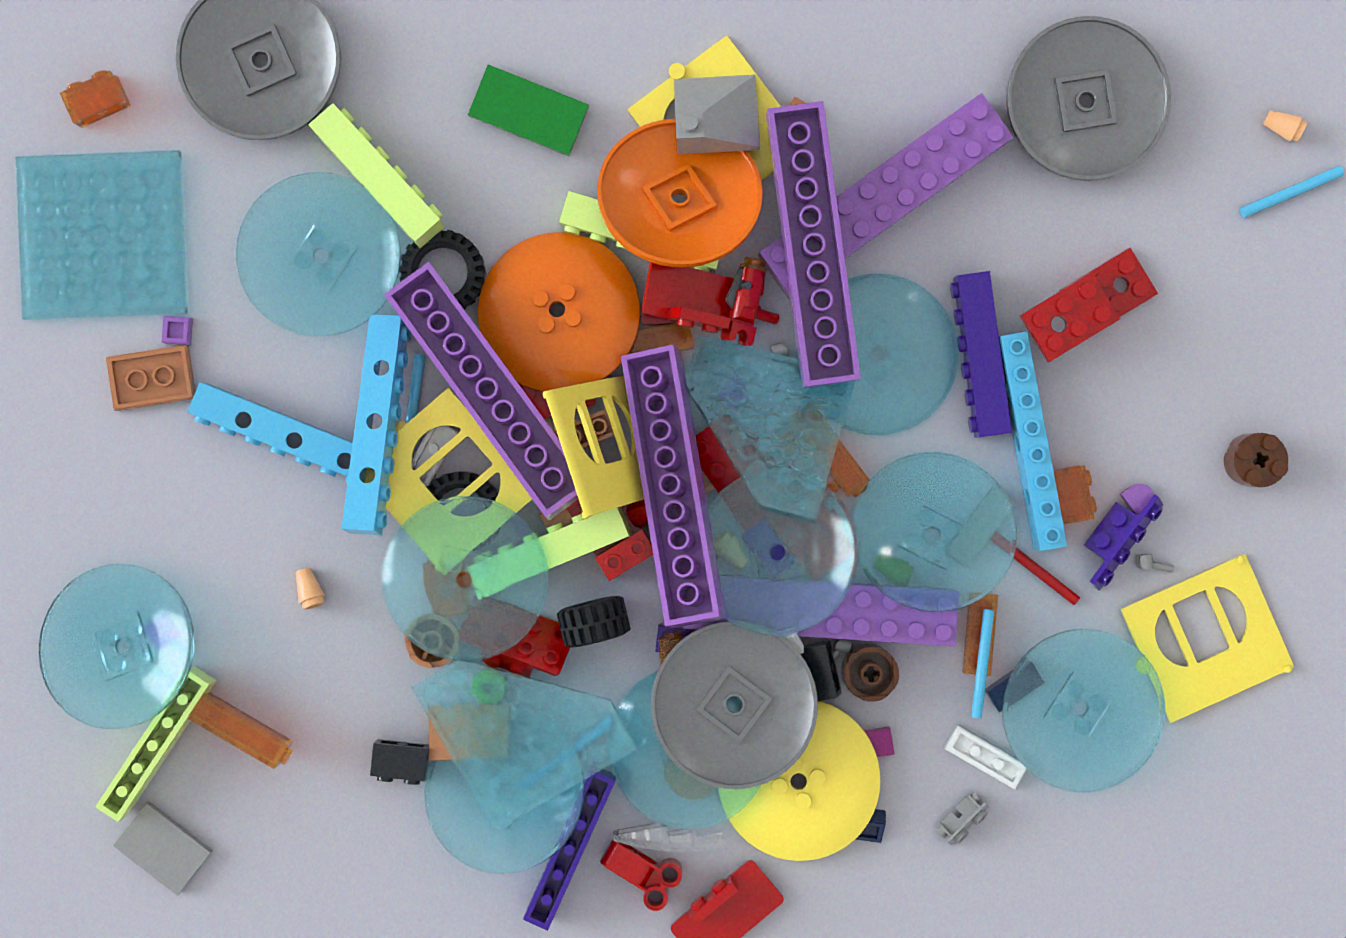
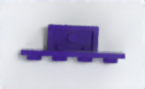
(1117, 535)

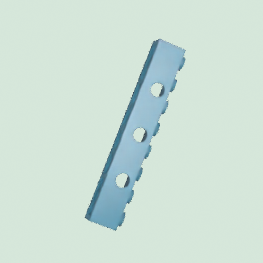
(269, 427)
(1031, 443)
(373, 448)

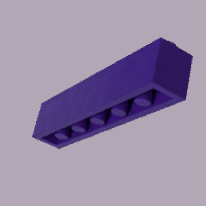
(981, 354)
(564, 862)

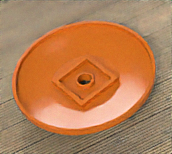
(639, 208)
(597, 320)

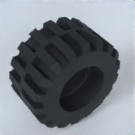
(593, 621)

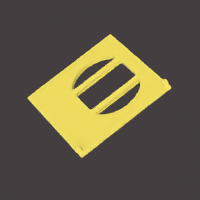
(717, 61)
(596, 483)
(407, 489)
(1243, 665)

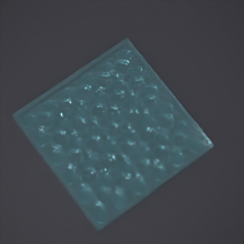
(101, 235)

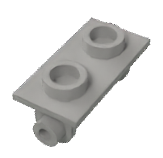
(957, 827)

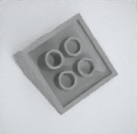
(716, 114)

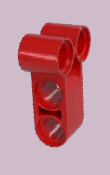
(641, 871)

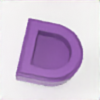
(1137, 497)

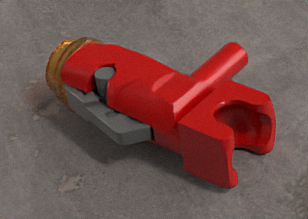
(744, 302)

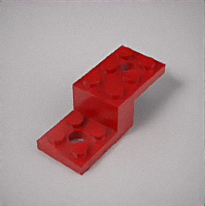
(1088, 305)

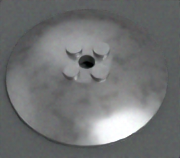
(1126, 92)
(251, 102)
(727, 746)

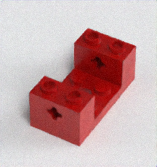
(622, 554)

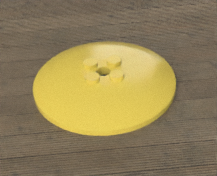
(830, 807)

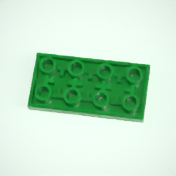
(528, 110)

